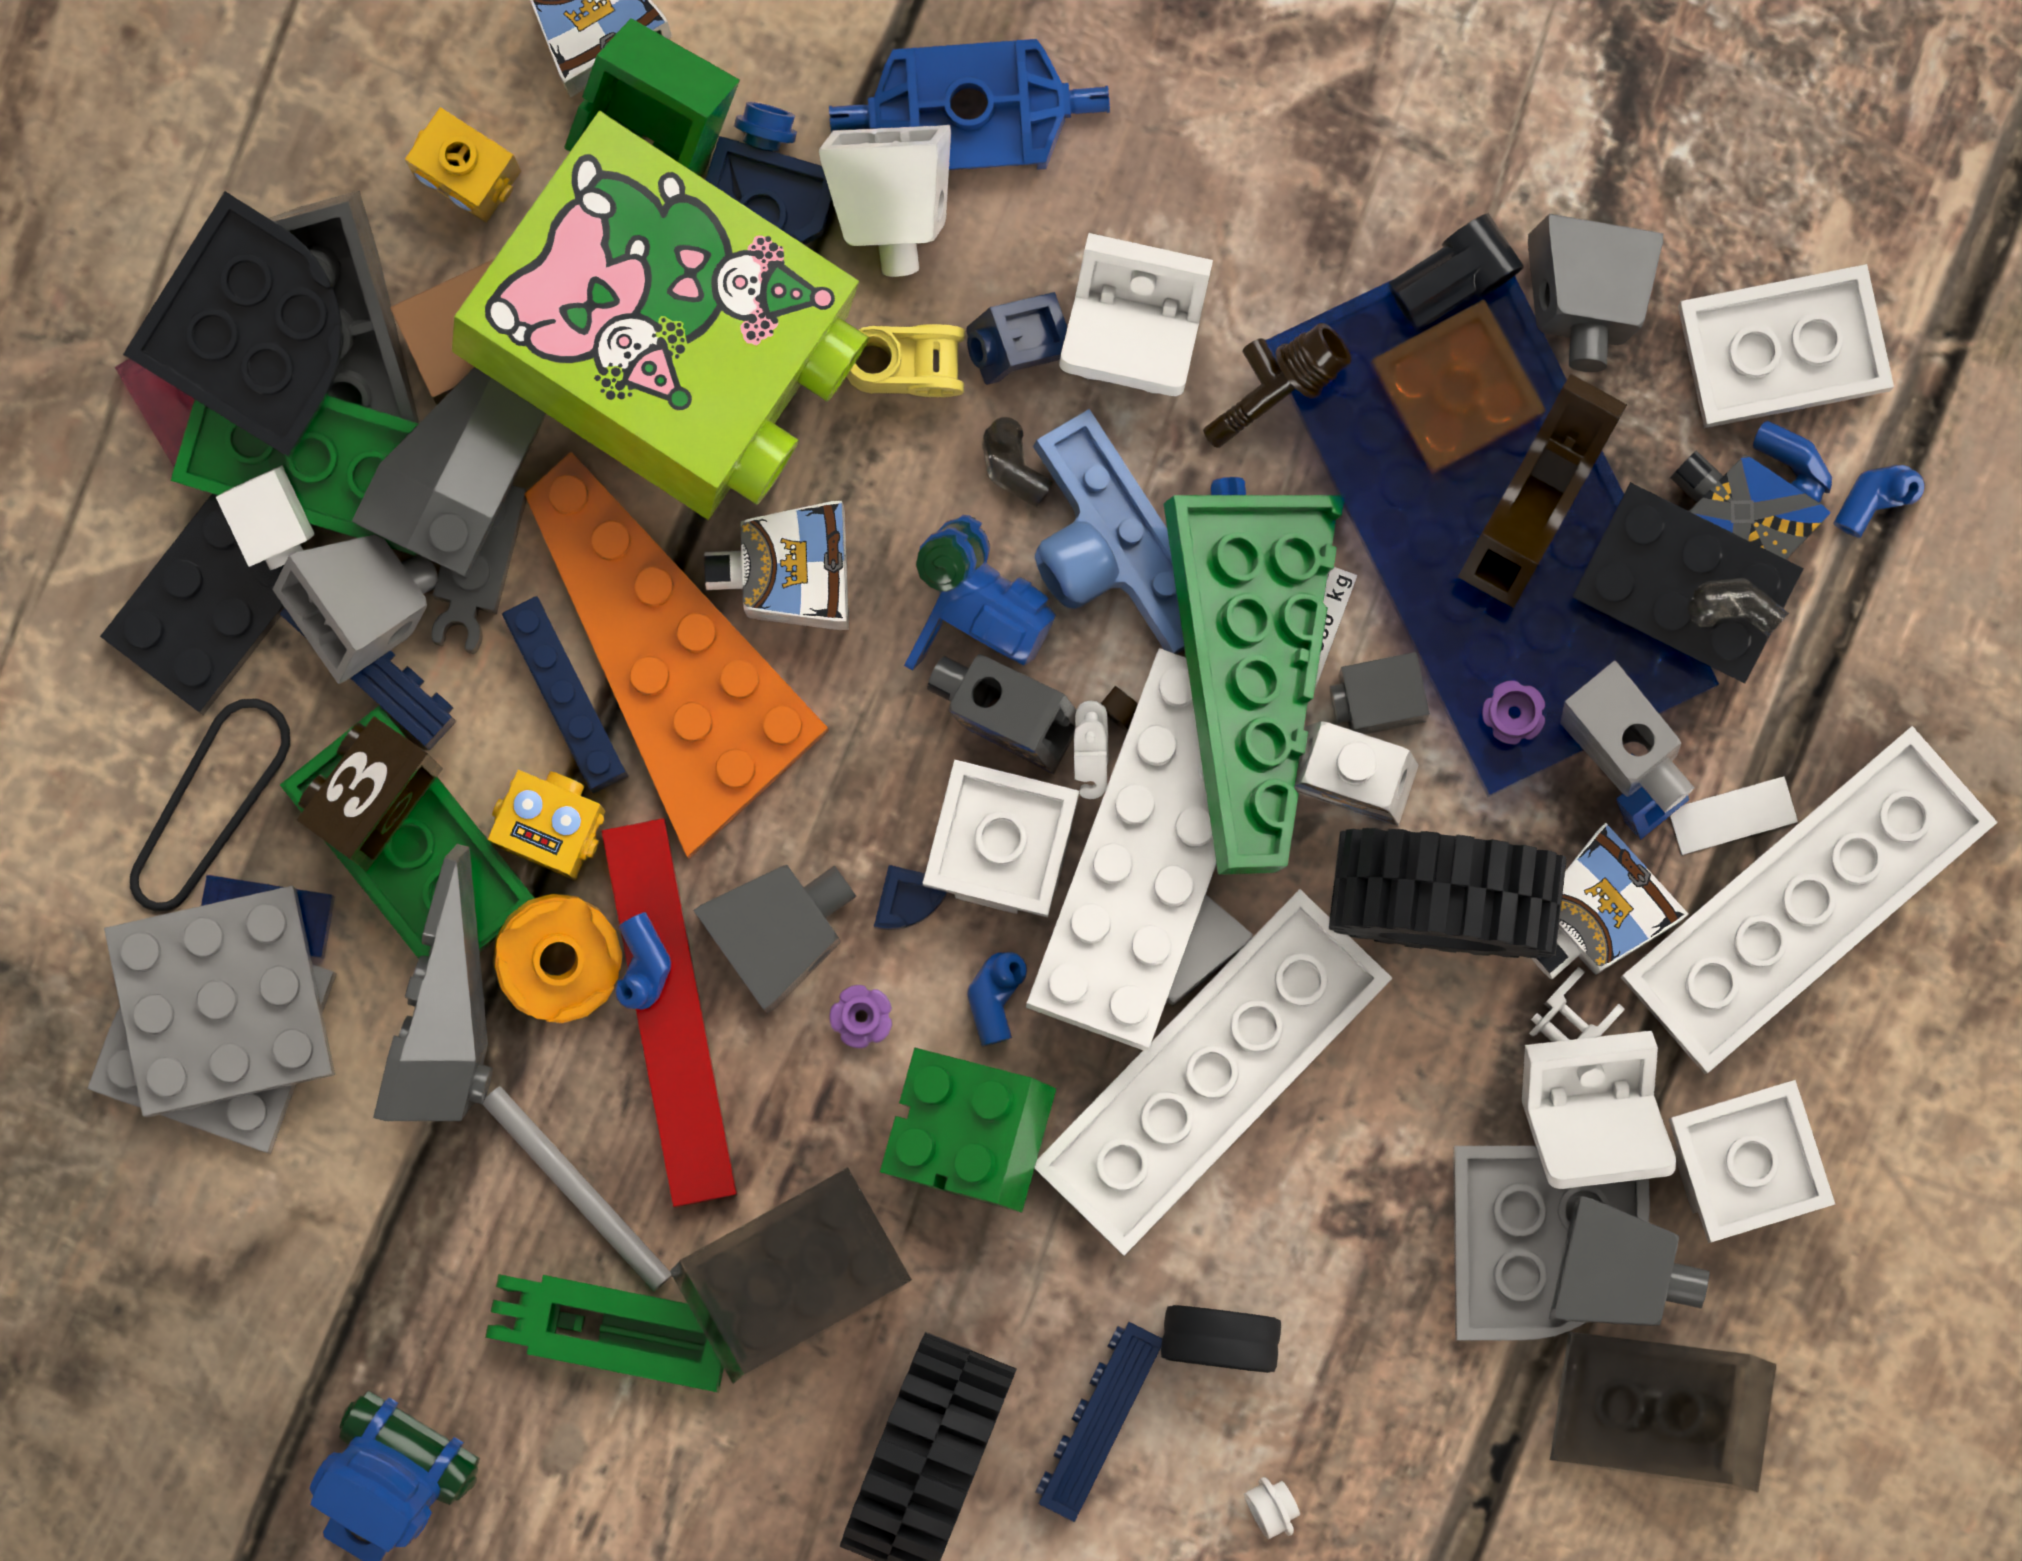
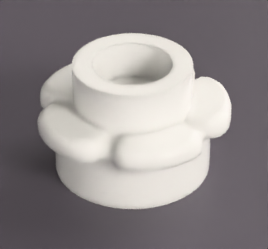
(1272, 1507)

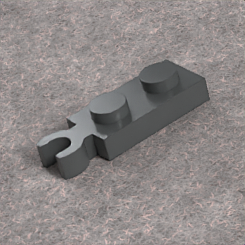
(486, 579)

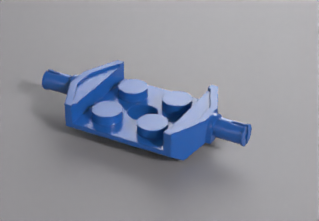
(1021, 90)

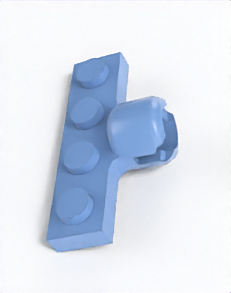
(1115, 531)

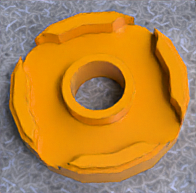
(550, 921)

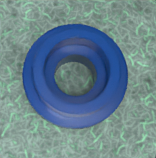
(766, 126)

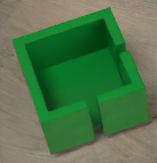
(658, 95)
(970, 1126)

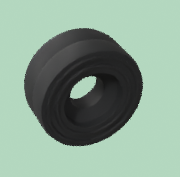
(1221, 1338)

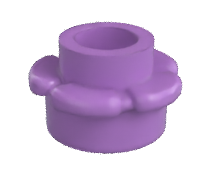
(1510, 695)
(873, 1029)

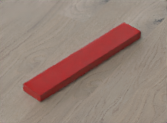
(674, 1025)

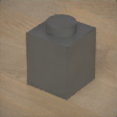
(1380, 694)

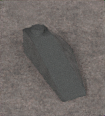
(371, 356)
(452, 473)
(441, 1050)

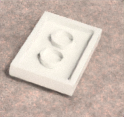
(1785, 346)

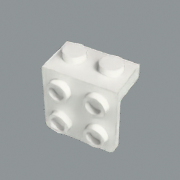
(1135, 315)
(1596, 1110)

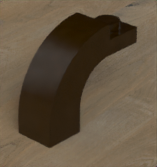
(1542, 490)

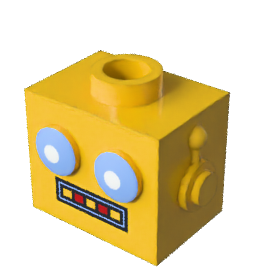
(472, 185)
(547, 822)

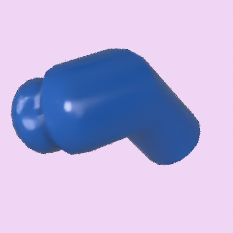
(1797, 453)
(1875, 491)
(648, 967)
(990, 993)

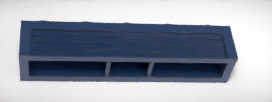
(564, 694)
(402, 697)
(1099, 1420)

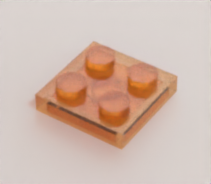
(1458, 387)

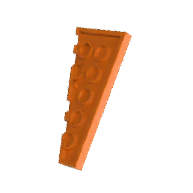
(690, 686)

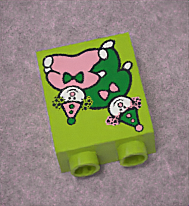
(660, 320)

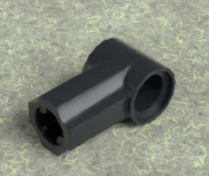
(1469, 264)

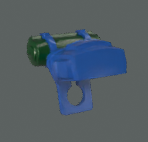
(975, 596)
(387, 1478)

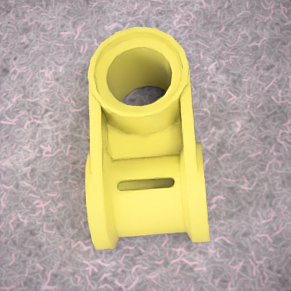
(912, 361)

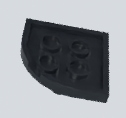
(247, 326)

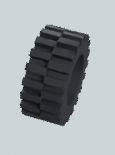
(1447, 893)
(927, 1453)

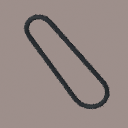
(234, 822)

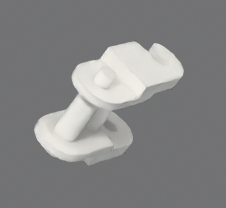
(1091, 748)
(1558, 1003)

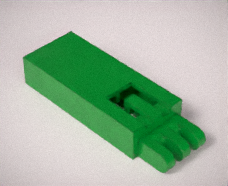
(636, 1337)

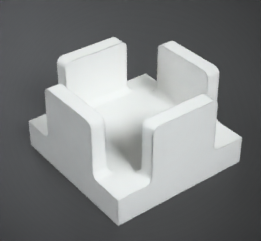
(1001, 839)
(1750, 1161)

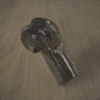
(1007, 465)
(1735, 598)

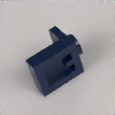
(1016, 336)

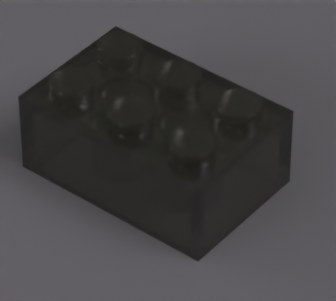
(790, 1275)

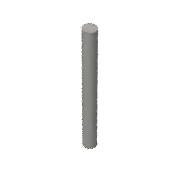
(576, 1188)

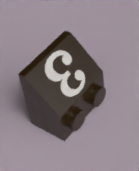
(368, 791)

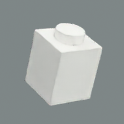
(266, 518)

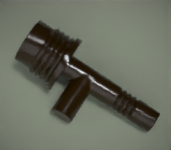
(1301, 365)

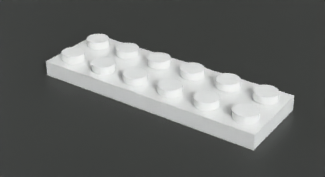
(1136, 876)
(1808, 900)
(1211, 1072)

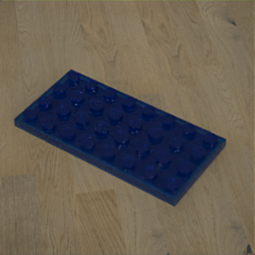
(1427, 524)

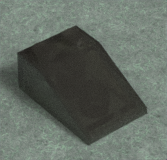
(1664, 1411)

